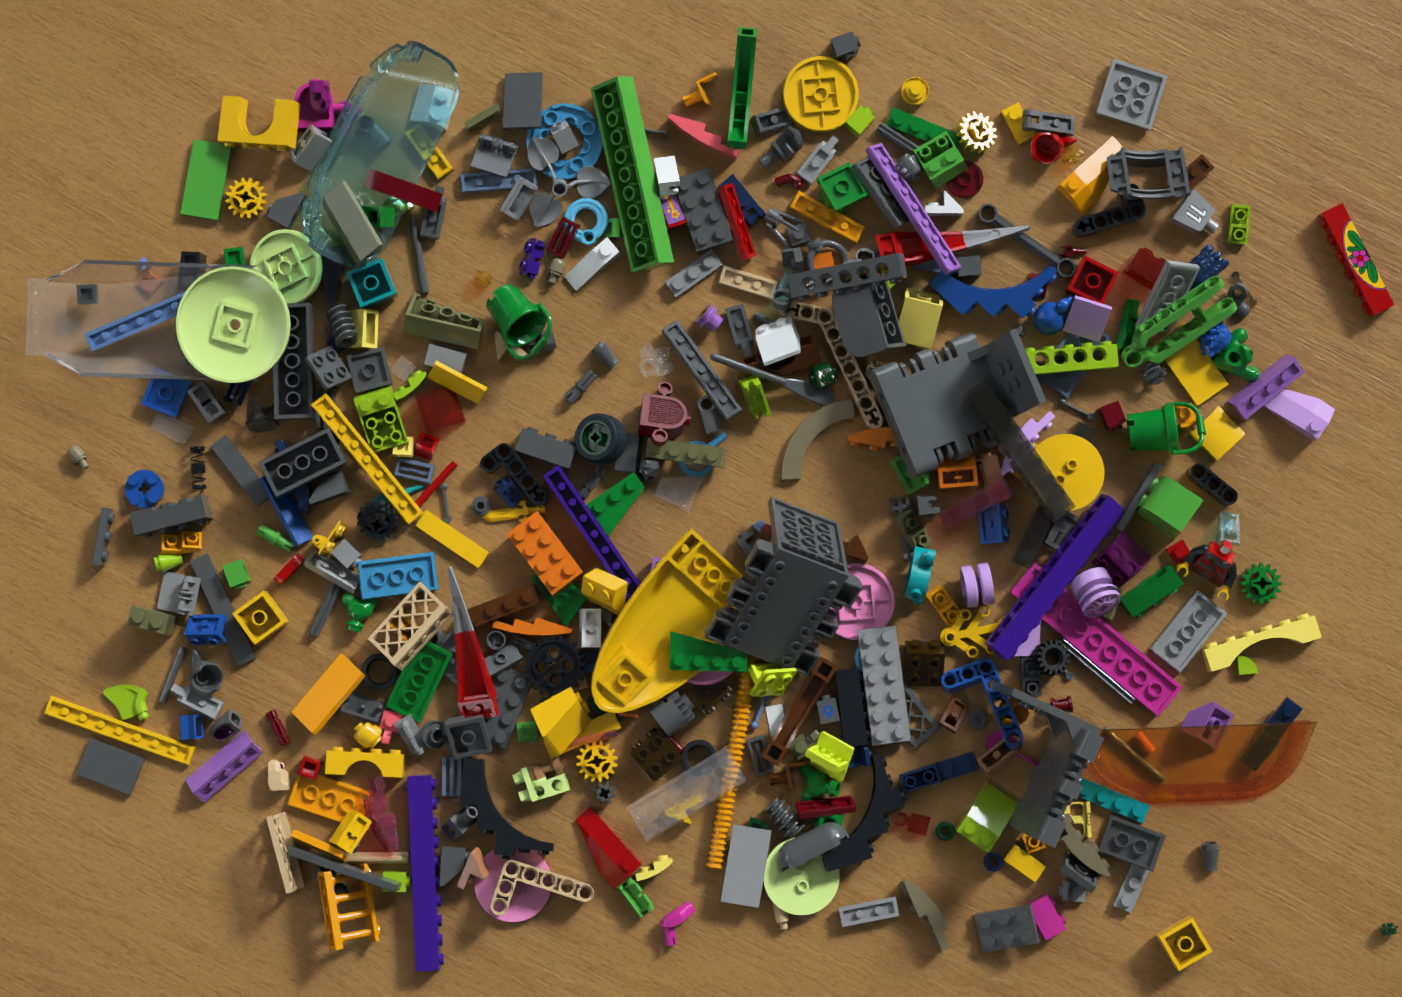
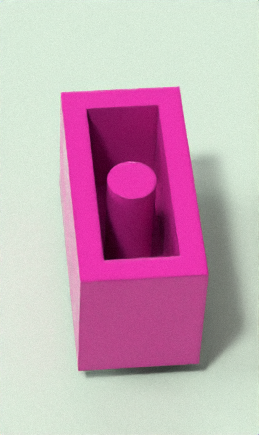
(1046, 918)

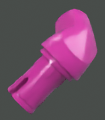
(673, 919)

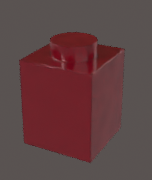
(1112, 416)

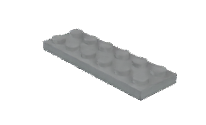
(883, 685)

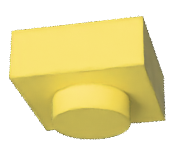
(404, 449)

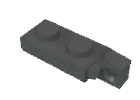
(432, 220)
(740, 328)

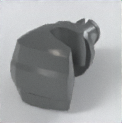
(784, 147)

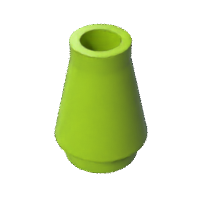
(167, 561)

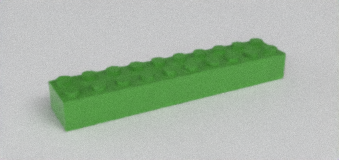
(632, 174)

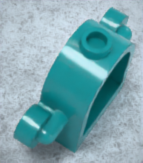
(919, 574)

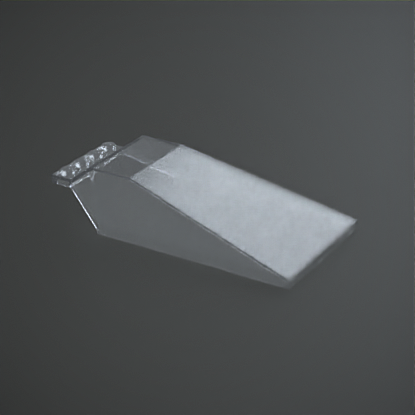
(58, 323)

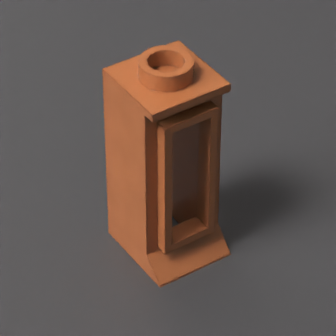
(989, 469)

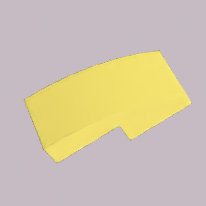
(659, 865)

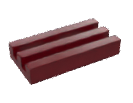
(564, 220)

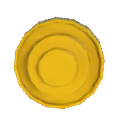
(915, 91)

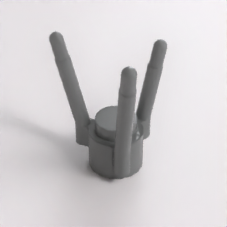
(775, 217)

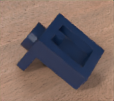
(508, 491)

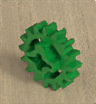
(1260, 591)

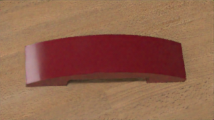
(403, 190)

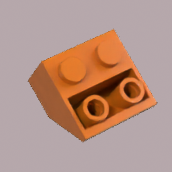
(957, 474)

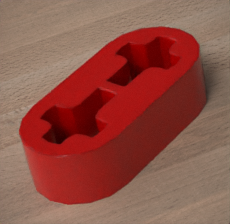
(289, 569)

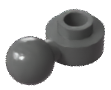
(1242, 308)

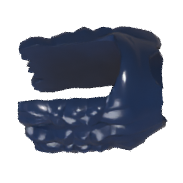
(1209, 264)

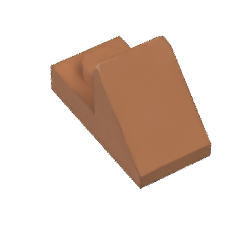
(474, 868)

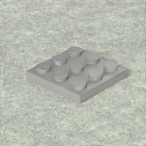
(1131, 94)

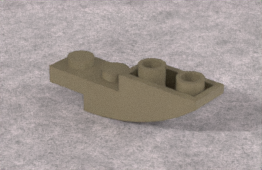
(1084, 851)
(924, 906)

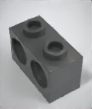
(207, 402)

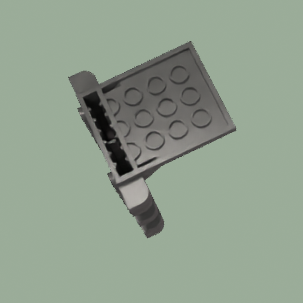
(929, 404)
(790, 591)
(1057, 777)

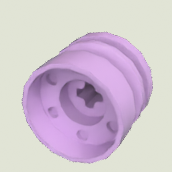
(1095, 592)

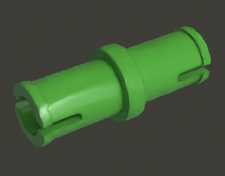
(275, 538)

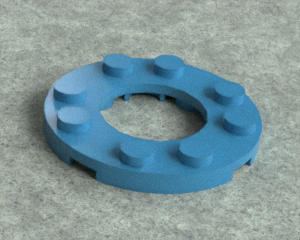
(585, 124)

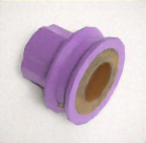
(709, 318)

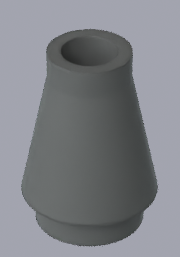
(604, 354)
(1210, 855)

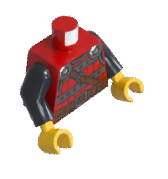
(1213, 563)

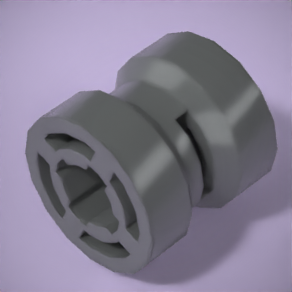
(494, 638)

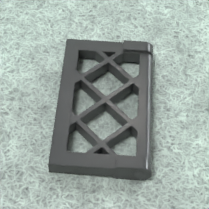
(925, 714)

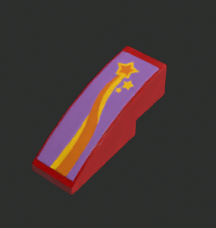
(672, 211)

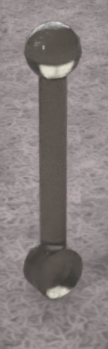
(1235, 275)

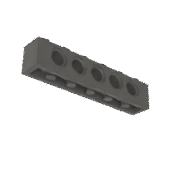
(799, 281)

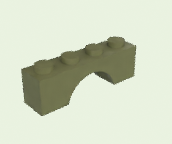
(687, 452)

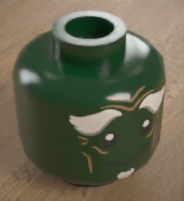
(823, 375)

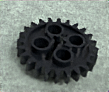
(543, 654)

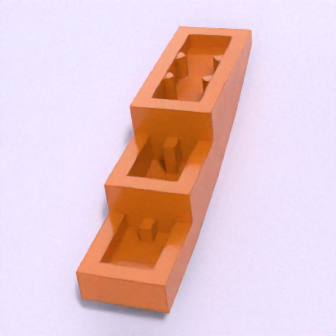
(540, 627)

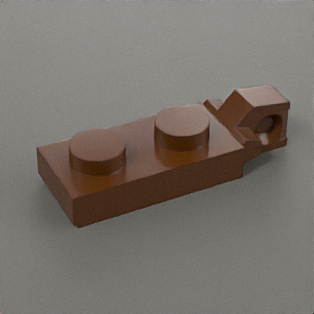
(1198, 170)

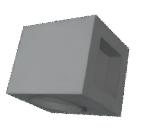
(563, 136)
(347, 554)

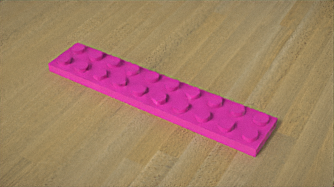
(1106, 648)

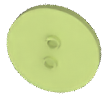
(289, 264)
(800, 889)

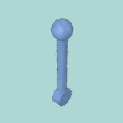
(754, 725)

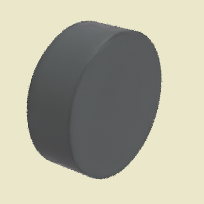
(977, 719)

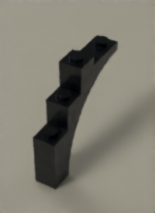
(476, 793)
(873, 823)

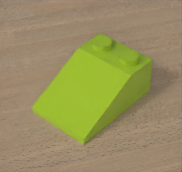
(986, 817)

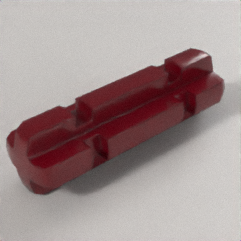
(278, 727)

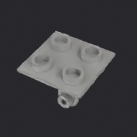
(178, 593)

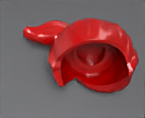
(1049, 147)

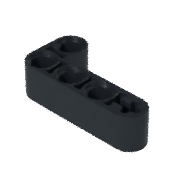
(1107, 217)
(519, 476)

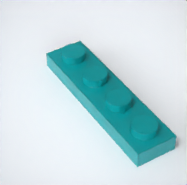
(1113, 800)

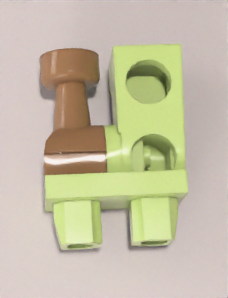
(536, 782)

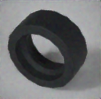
(365, 670)
(696, 743)

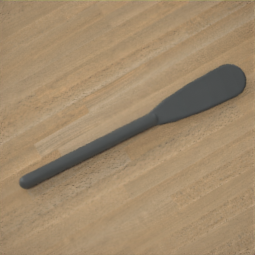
(799, 387)

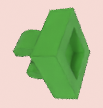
(613, 229)
(527, 731)

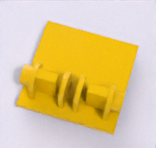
(325, 544)

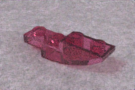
(975, 504)
(383, 823)

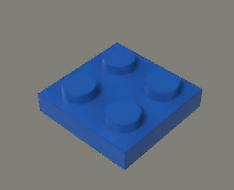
(166, 395)

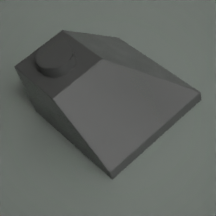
(330, 488)

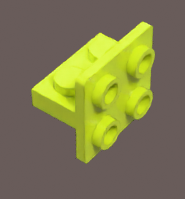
(770, 679)
(830, 756)

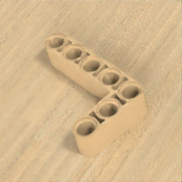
(537, 881)

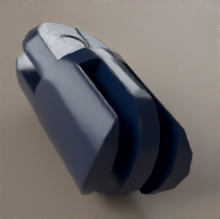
(236, 392)

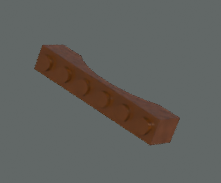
(798, 711)

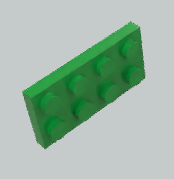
(419, 681)

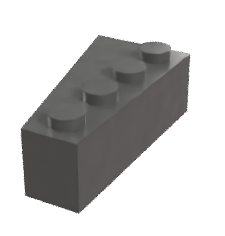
(171, 516)

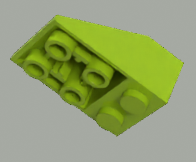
(381, 419)

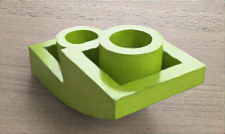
(1238, 224)
(416, 381)

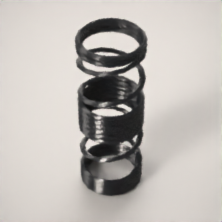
(198, 467)

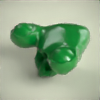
(1237, 357)

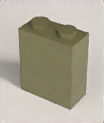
(152, 620)

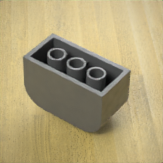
(868, 320)

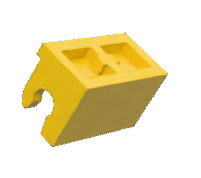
(350, 831)

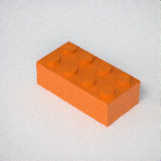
(545, 554)

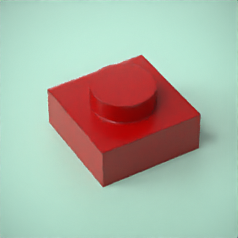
(1178, 552)

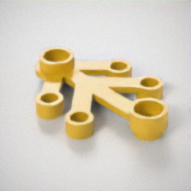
(971, 631)

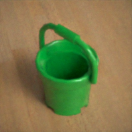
(519, 319)
(1159, 430)

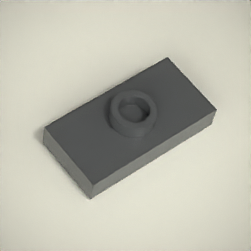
(503, 659)

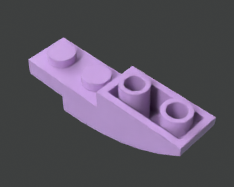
(1031, 431)

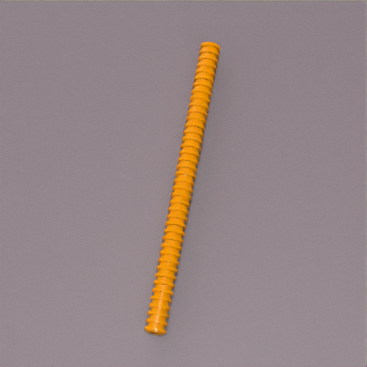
(735, 747)

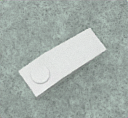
(592, 264)

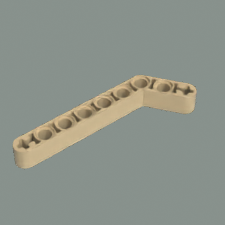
(841, 362)

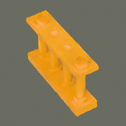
(334, 919)

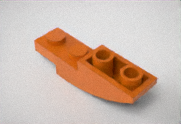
(874, 438)

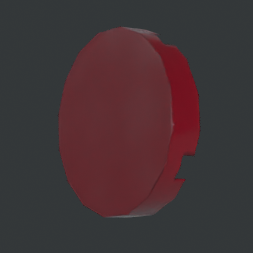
(967, 183)

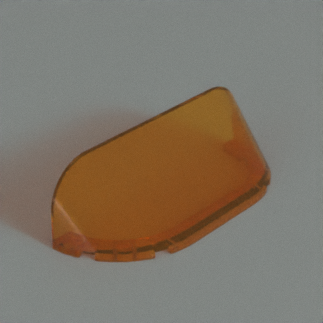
(1201, 760)

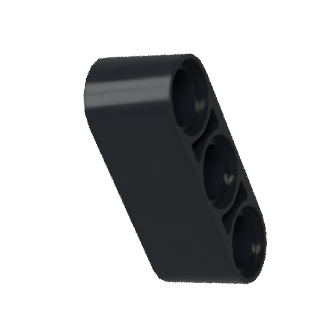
(1221, 486)

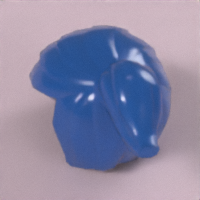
(1050, 316)

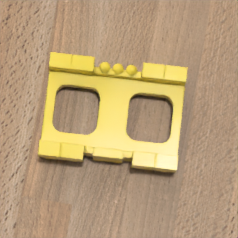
(1083, 819)

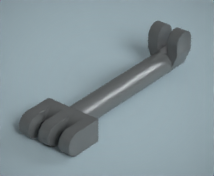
(900, 508)

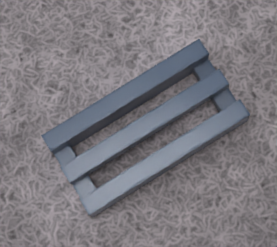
(430, 474)
(444, 777)

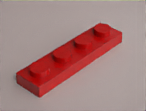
(736, 221)

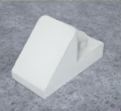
(949, 208)

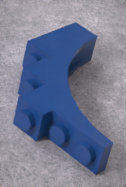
(1018, 297)

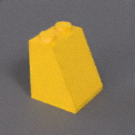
(561, 719)

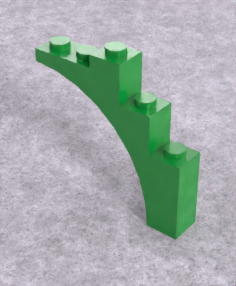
(742, 88)

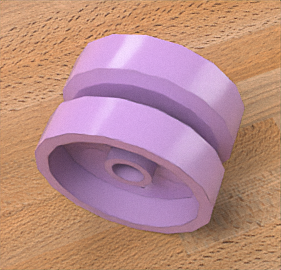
(981, 585)

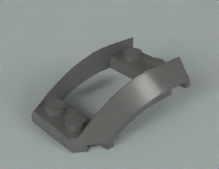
(1174, 163)

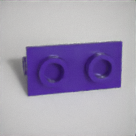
(528, 265)

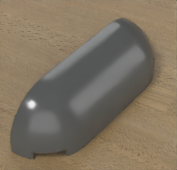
(810, 845)

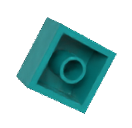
(372, 284)

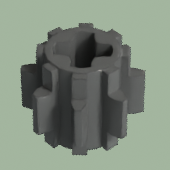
(1154, 373)
(603, 798)

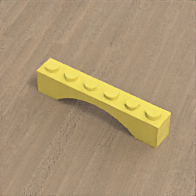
(1223, 654)

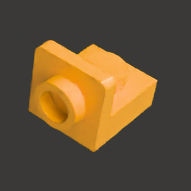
(1185, 418)

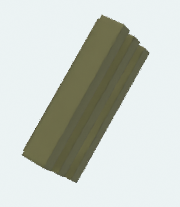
(482, 117)

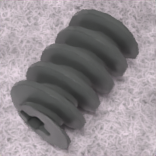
(342, 326)
(783, 817)

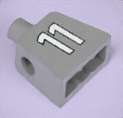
(1195, 214)

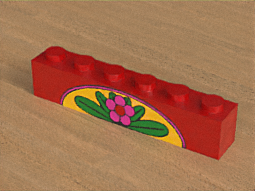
(1355, 260)

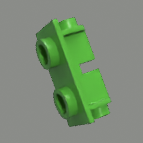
(638, 901)

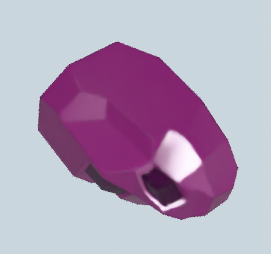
(320, 95)

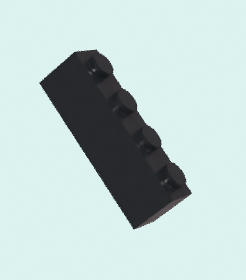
(851, 706)

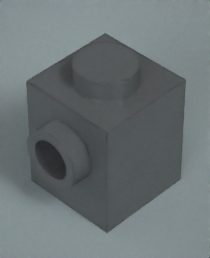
(845, 46)

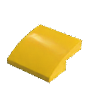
(1220, 435)

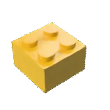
(260, 617)
(1183, 943)

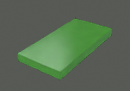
(206, 180)

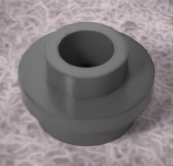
(485, 510)

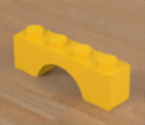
(390, 764)

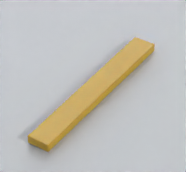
(366, 458)
(120, 730)

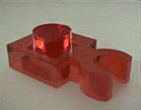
(916, 823)

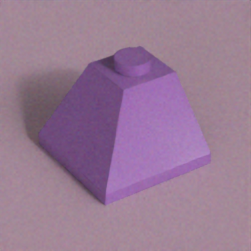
(1208, 715)

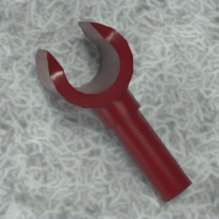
(1070, 251)

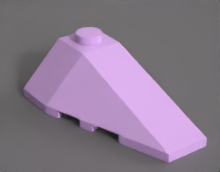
(1301, 412)

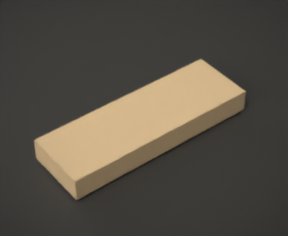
(747, 282)

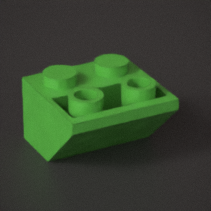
(940, 159)

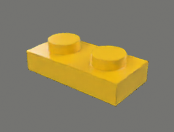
(1014, 120)

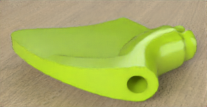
(129, 700)

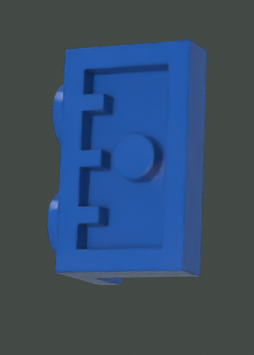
(993, 525)
(206, 629)

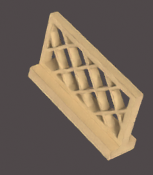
(421, 636)
(282, 840)

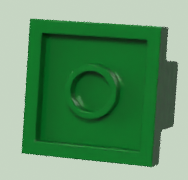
(841, 189)

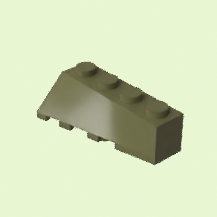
(442, 323)

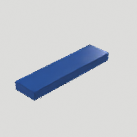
(289, 515)

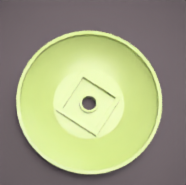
(206, 321)

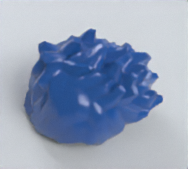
(1215, 339)

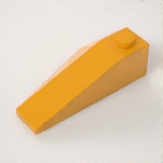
(1089, 180)

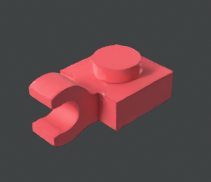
(387, 721)

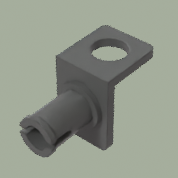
(461, 822)

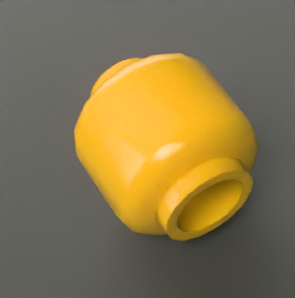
(367, 733)

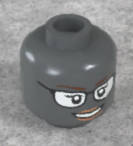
(909, 167)

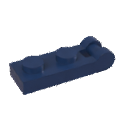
(745, 200)

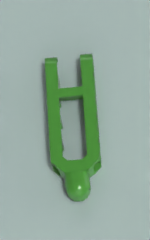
(1187, 333)

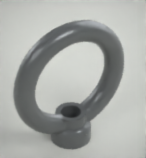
(816, 245)

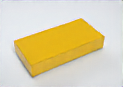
(1024, 863)

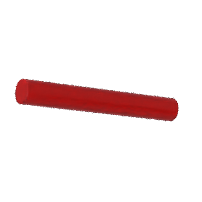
(436, 483)

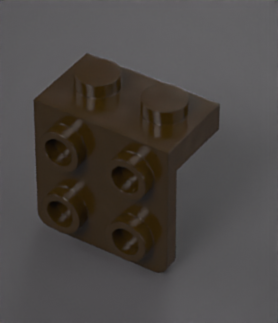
(924, 663)
(707, 696)
(656, 754)

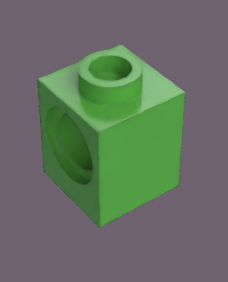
(237, 574)

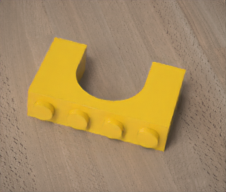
(280, 135)

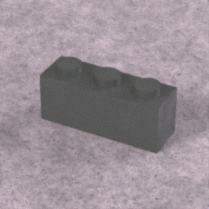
(546, 448)

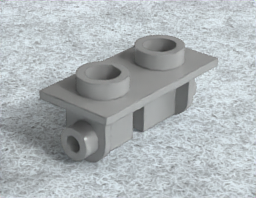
(410, 734)

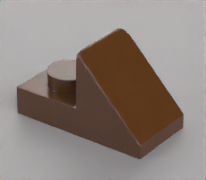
(857, 550)
(953, 714)

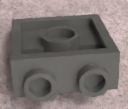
(467, 736)

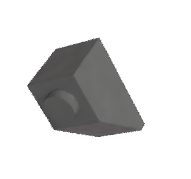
(286, 210)
(452, 862)

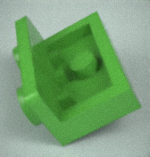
(909, 484)

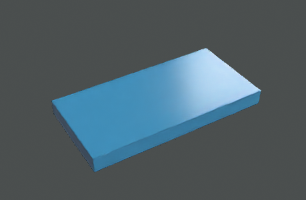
(396, 575)

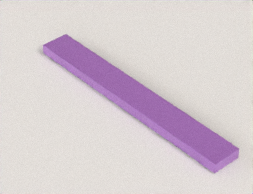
(913, 209)

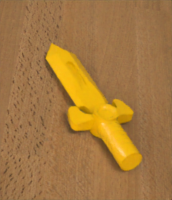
(514, 513)

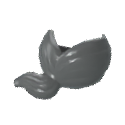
(205, 675)

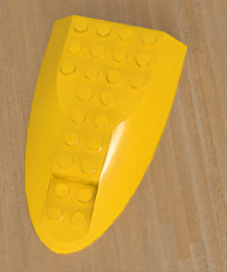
(673, 597)

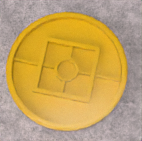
(820, 94)
(1074, 465)

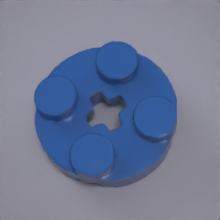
(152, 496)

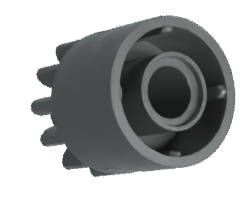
(673, 713)

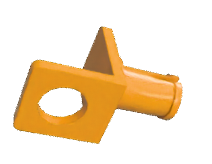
(700, 94)

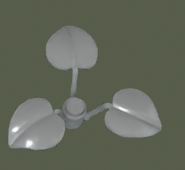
(545, 208)

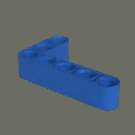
(986, 679)

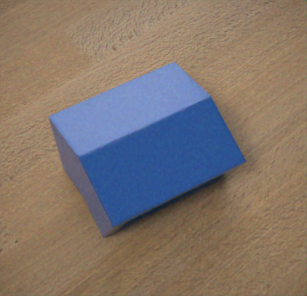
(191, 726)

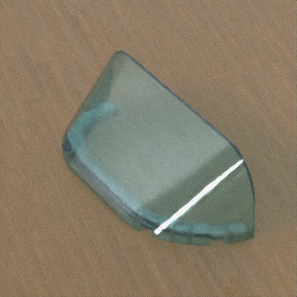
(384, 126)

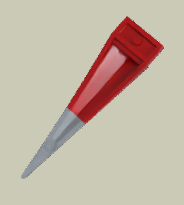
(917, 252)
(474, 682)

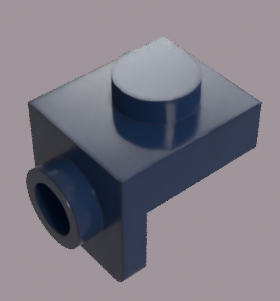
(860, 757)

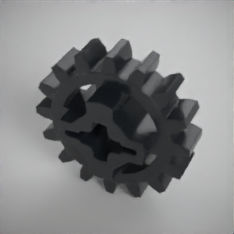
(368, 520)

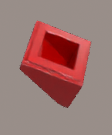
(426, 446)
(310, 767)

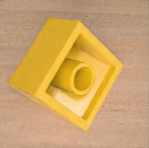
(605, 590)

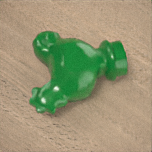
(358, 610)
(818, 784)

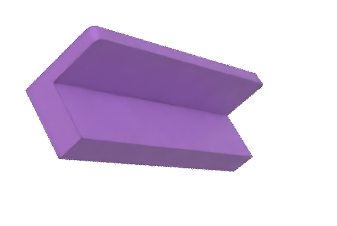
(1267, 386)
(223, 766)

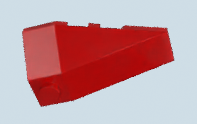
(609, 852)

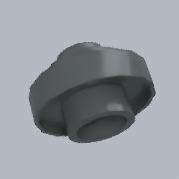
(432, 734)

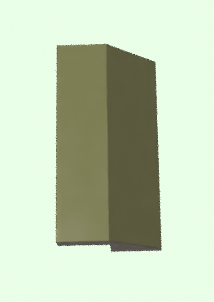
(352, 224)

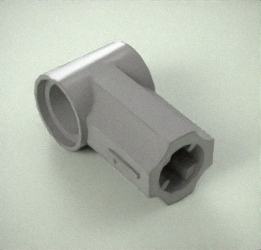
(709, 417)

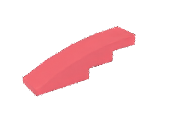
(696, 131)

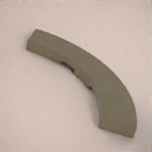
(808, 431)

